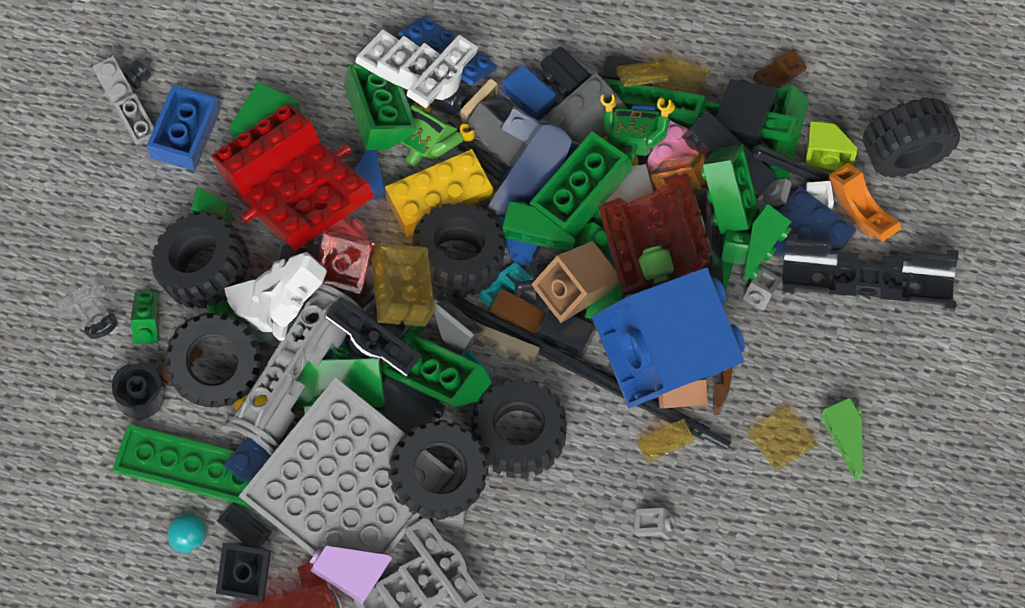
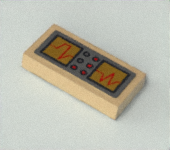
(486, 93)

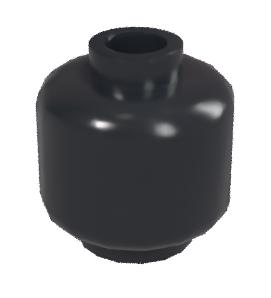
(454, 103)

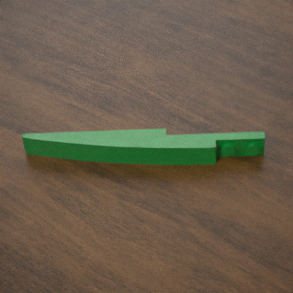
(691, 106)

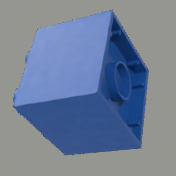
(669, 336)

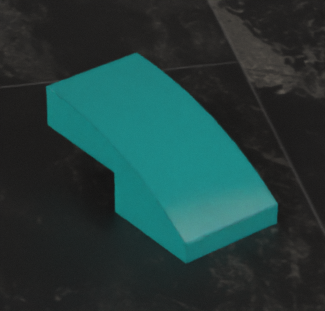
(506, 281)

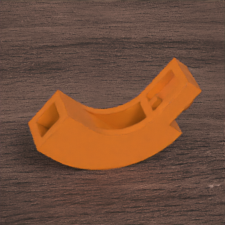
(860, 206)

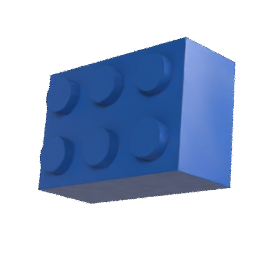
(183, 128)

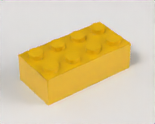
(450, 181)

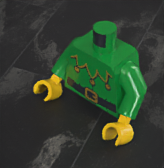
(636, 130)

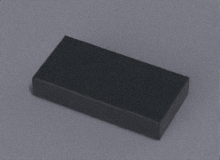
(243, 526)

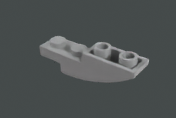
(123, 100)

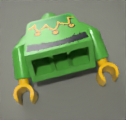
(432, 136)

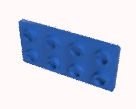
(430, 33)

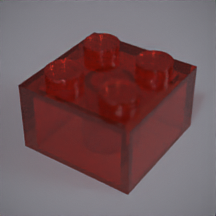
(346, 260)

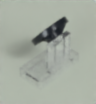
(89, 308)

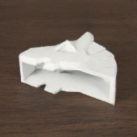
(277, 294)

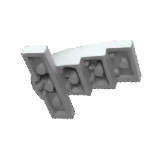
(428, 577)

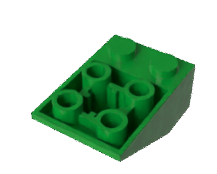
(764, 232)

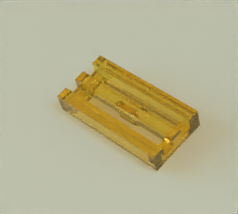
(642, 73)

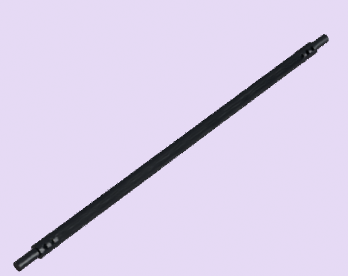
(581, 368)

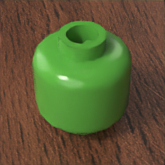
(656, 264)

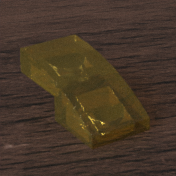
(665, 441)

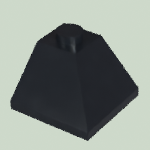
(243, 571)

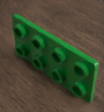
(358, 374)

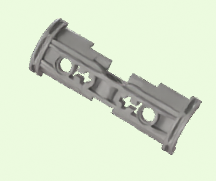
(271, 420)

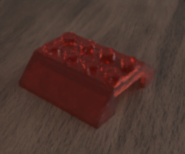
(657, 219)

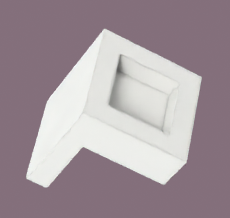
(822, 192)

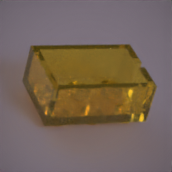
(402, 284)

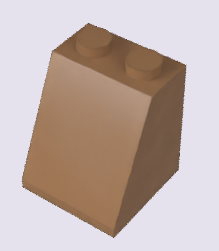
(576, 280)

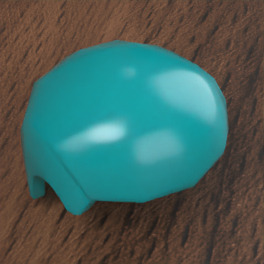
(186, 533)

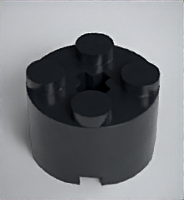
(149, 388)

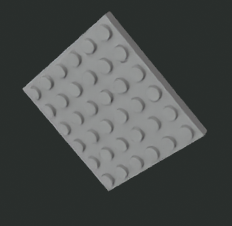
(333, 479)

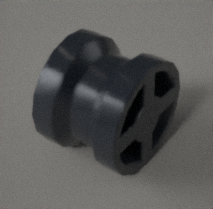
(136, 74)

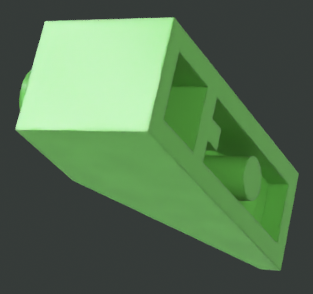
(845, 428)

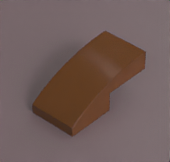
(781, 71)
(517, 311)
(721, 391)

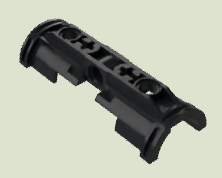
(930, 270)

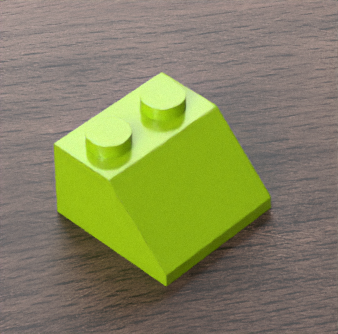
(828, 147)

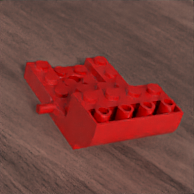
(290, 177)

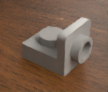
(776, 193)
(762, 289)
(654, 522)

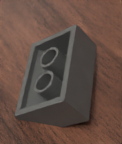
(583, 110)
(486, 125)

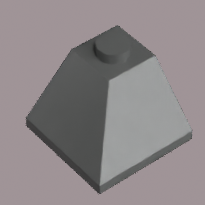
(456, 327)

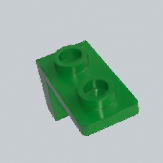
(144, 317)

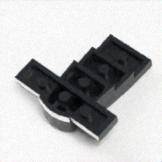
(373, 338)

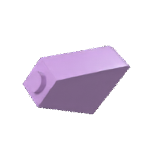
(350, 570)

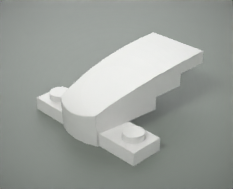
(418, 68)

